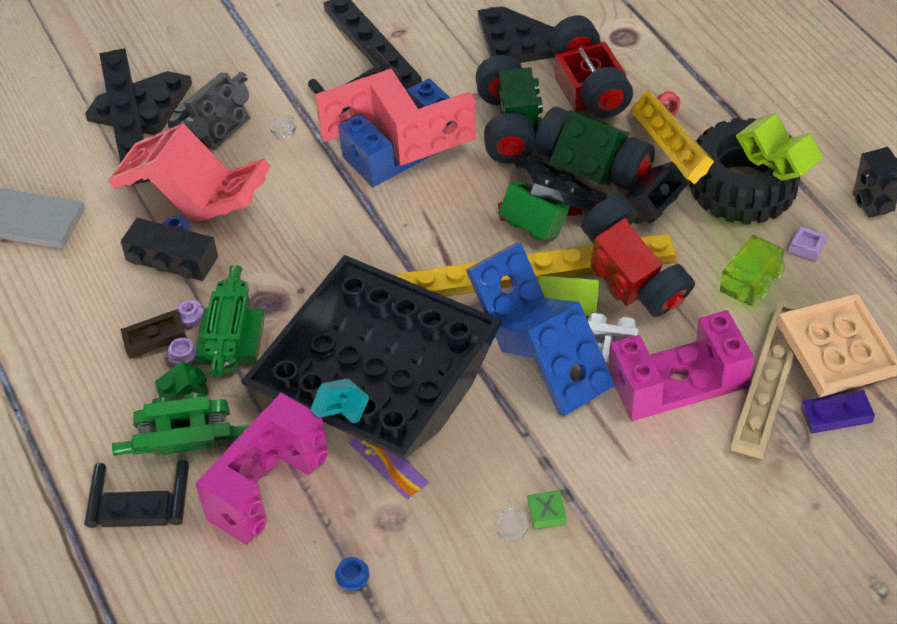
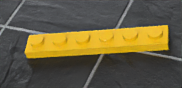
(672, 137)

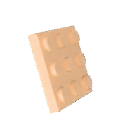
(838, 344)

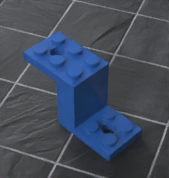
(541, 328)

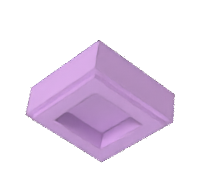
(807, 243)

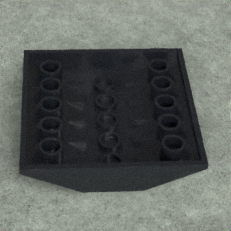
(392, 340)

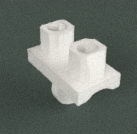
(606, 333)

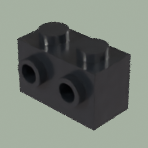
(877, 182)
(656, 192)

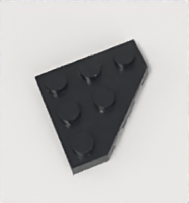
(515, 35)
(155, 99)
(556, 185)

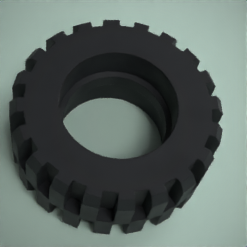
(735, 194)

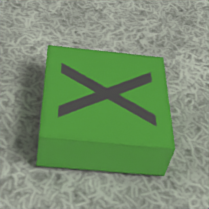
(547, 509)

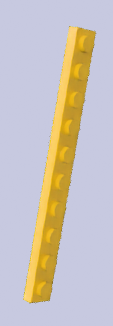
(559, 263)

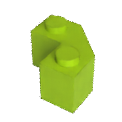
(770, 144)

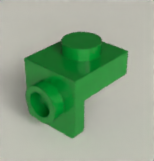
(180, 381)

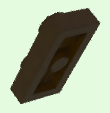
(153, 333)

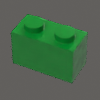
(536, 214)

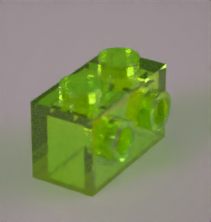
(752, 270)

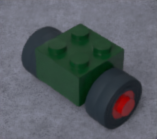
(507, 84)
(593, 148)

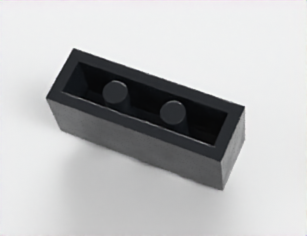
(169, 249)

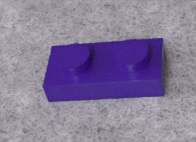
(837, 411)

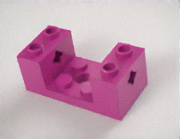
(713, 367)
(230, 485)

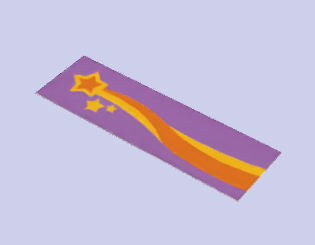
(391, 467)

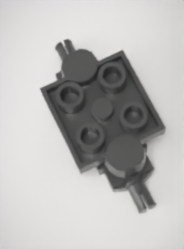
(215, 109)

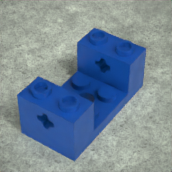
(370, 150)

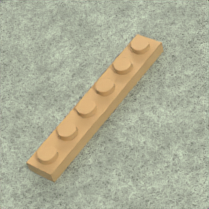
(765, 390)

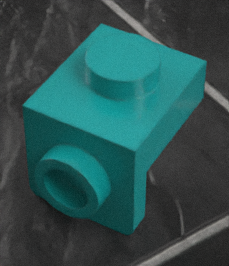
(340, 397)

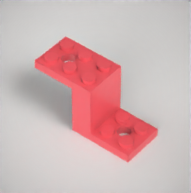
(388, 106)
(190, 174)

